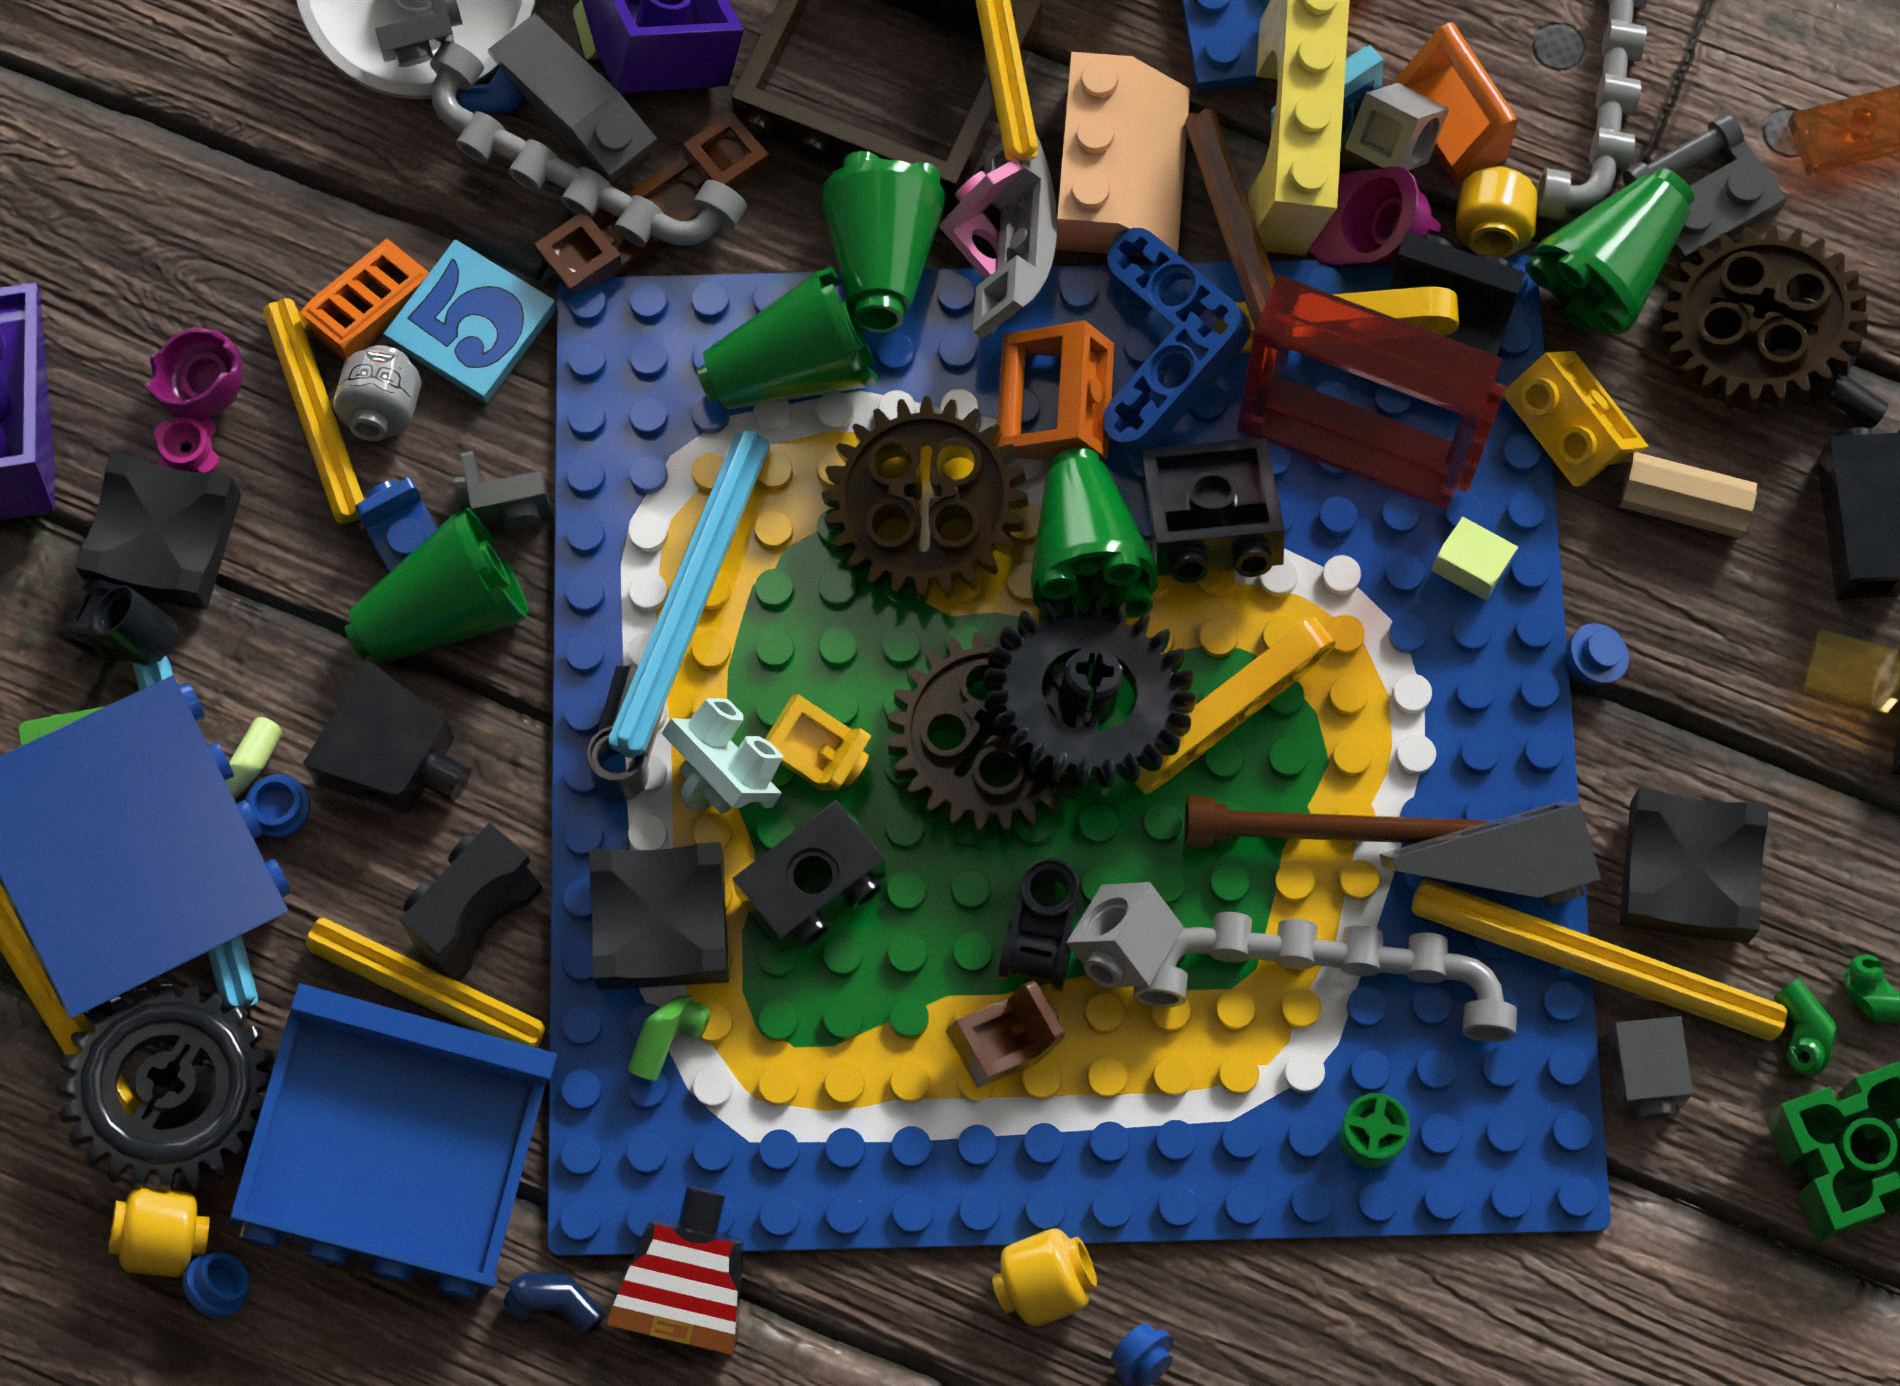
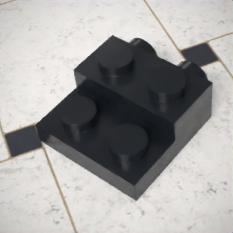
(1213, 509)

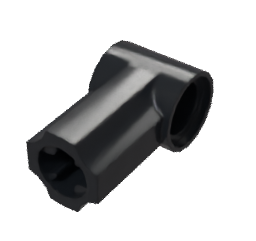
(633, 781)

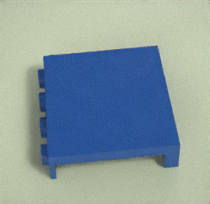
(129, 847)
(391, 1142)

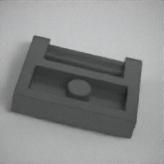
(1724, 199)

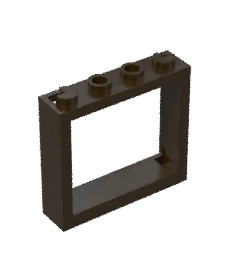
(827, 138)

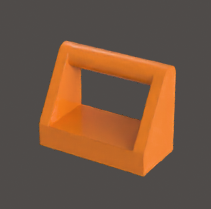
(1478, 120)
(1083, 389)

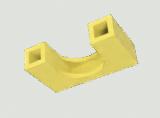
(1298, 186)

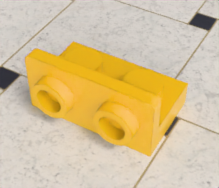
(1573, 416)

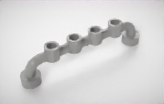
(1614, 97)
(584, 188)
(1358, 955)

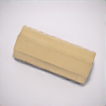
(1688, 495)

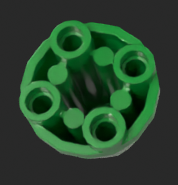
(881, 233)
(1613, 253)
(1089, 541)

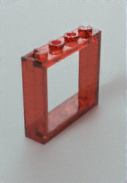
(1383, 352)

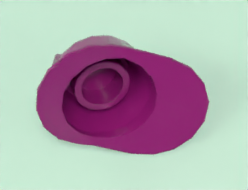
(1373, 217)

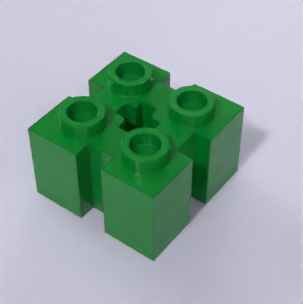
(1819, 1133)

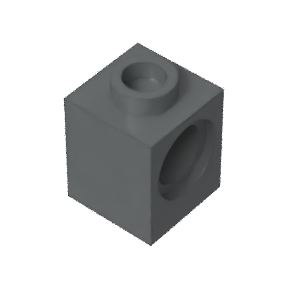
(1649, 1067)

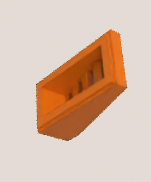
(336, 297)

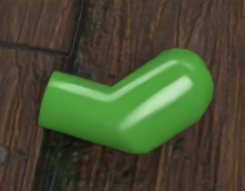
(661, 1029)

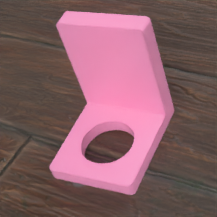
(968, 216)

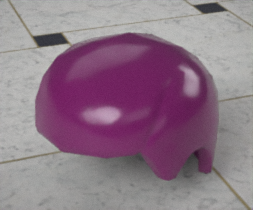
(196, 373)

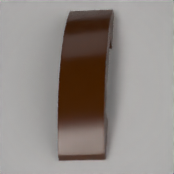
(591, 251)

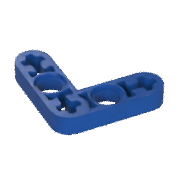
(1188, 341)

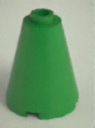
(790, 350)
(438, 595)

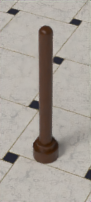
(1212, 822)

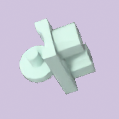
(715, 767)

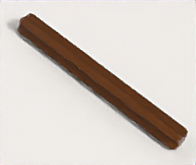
(1231, 210)

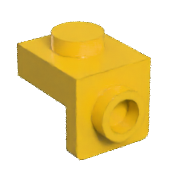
(818, 745)

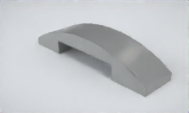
(1025, 241)

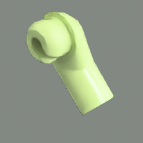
(252, 754)

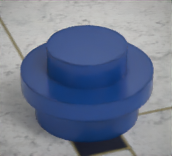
(1597, 655)
(279, 805)
(216, 1284)
(1142, 1355)

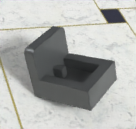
(414, 39)
(504, 502)

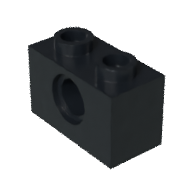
(823, 843)

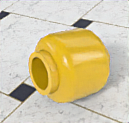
(1496, 211)
(158, 1232)
(1045, 1277)

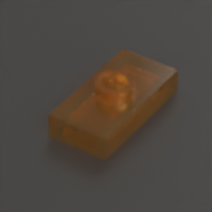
(1848, 130)

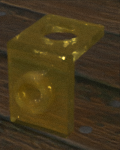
(1854, 671)

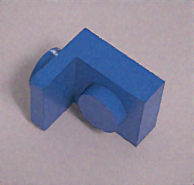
(395, 520)

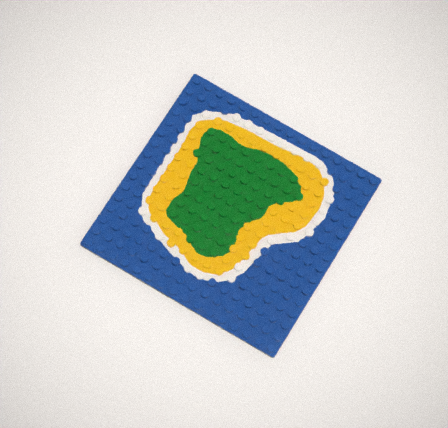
(830, 1068)

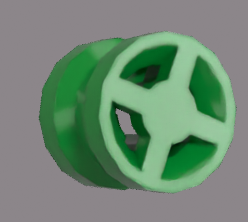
(1377, 1117)

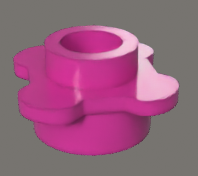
(180, 430)

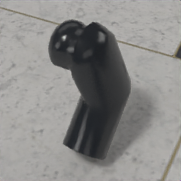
(1856, 400)

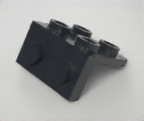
(1484, 286)

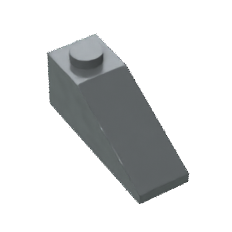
(574, 100)
(1526, 854)

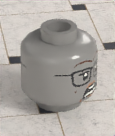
(377, 393)

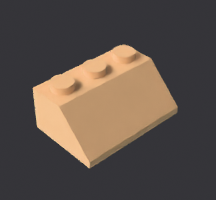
(1121, 153)

